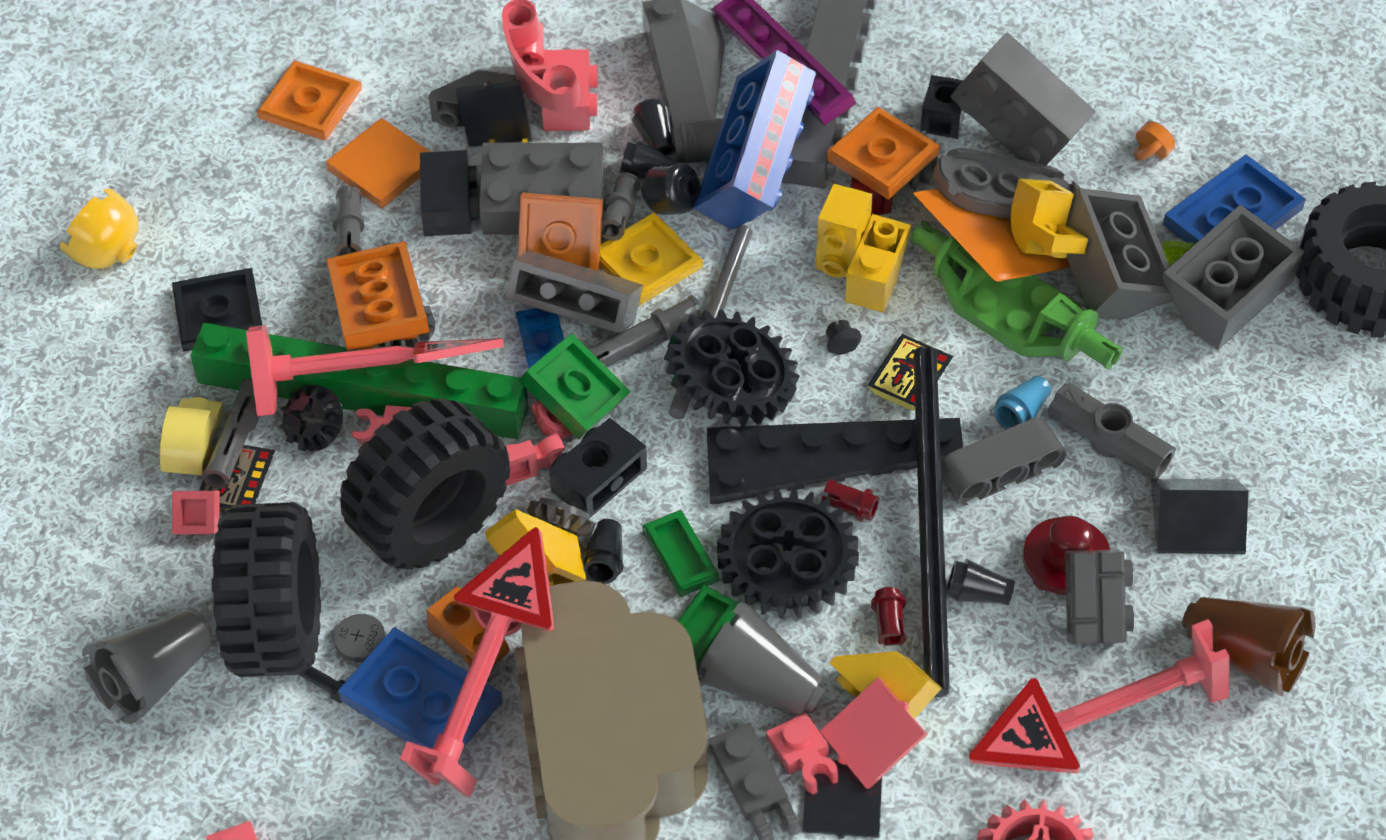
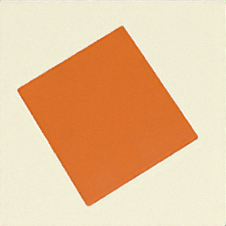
(987, 240)

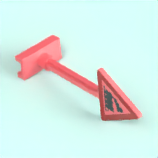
(270, 369)
(510, 590)
(1034, 735)

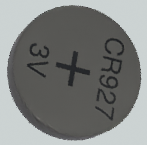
(358, 636)

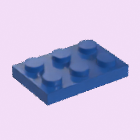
(1239, 184)
(412, 690)

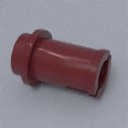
(851, 500)
(889, 615)

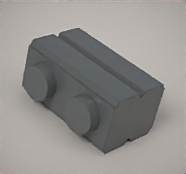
(1097, 596)

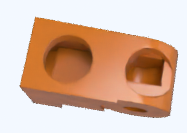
(458, 627)

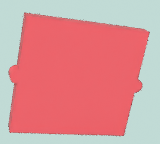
(873, 733)

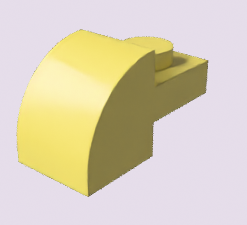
(189, 435)

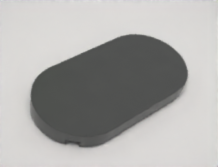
(987, 180)

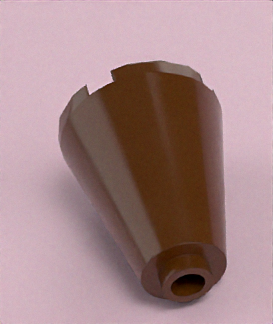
(1259, 638)

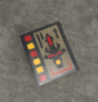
(246, 477)

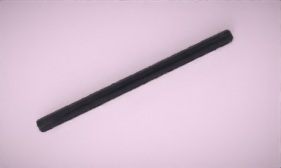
(931, 519)

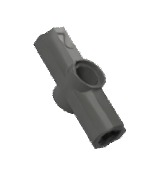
(1111, 430)

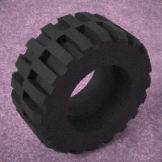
(1330, 274)
(424, 483)
(266, 589)

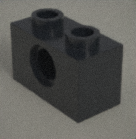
(618, 459)

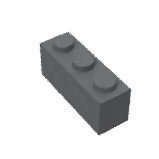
(574, 291)

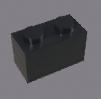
(446, 193)

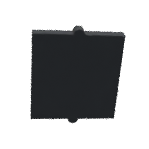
(494, 113)
(843, 807)

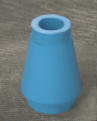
(1022, 402)

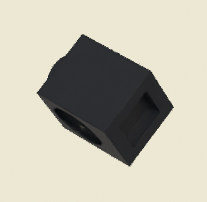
(939, 112)

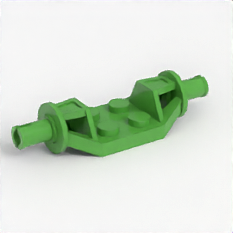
(1016, 309)

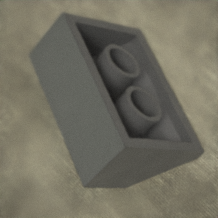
(1122, 255)
(1231, 276)

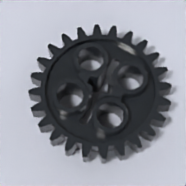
(731, 367)
(784, 583)

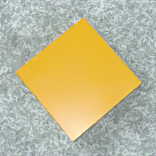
(649, 256)

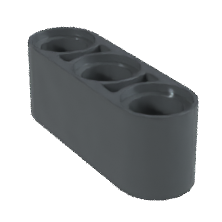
(1001, 459)

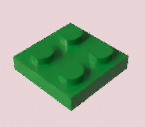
(574, 386)

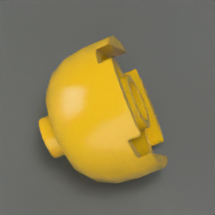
(103, 232)

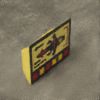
(896, 374)

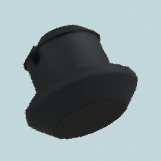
(842, 337)

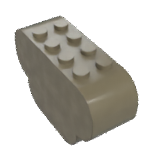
(610, 716)

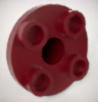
(1047, 545)

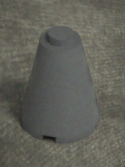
(145, 662)
(760, 665)

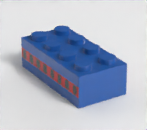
(756, 141)

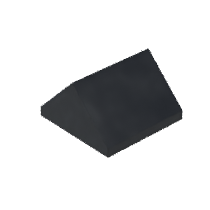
(1200, 516)

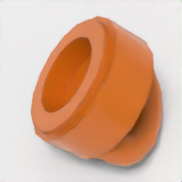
(1155, 140)

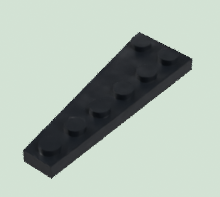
(797, 455)

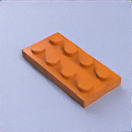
(377, 296)

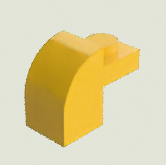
(1041, 217)

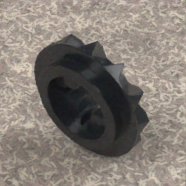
(323, 405)

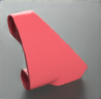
(526, 49)

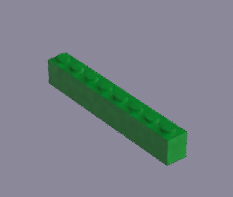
(495, 399)

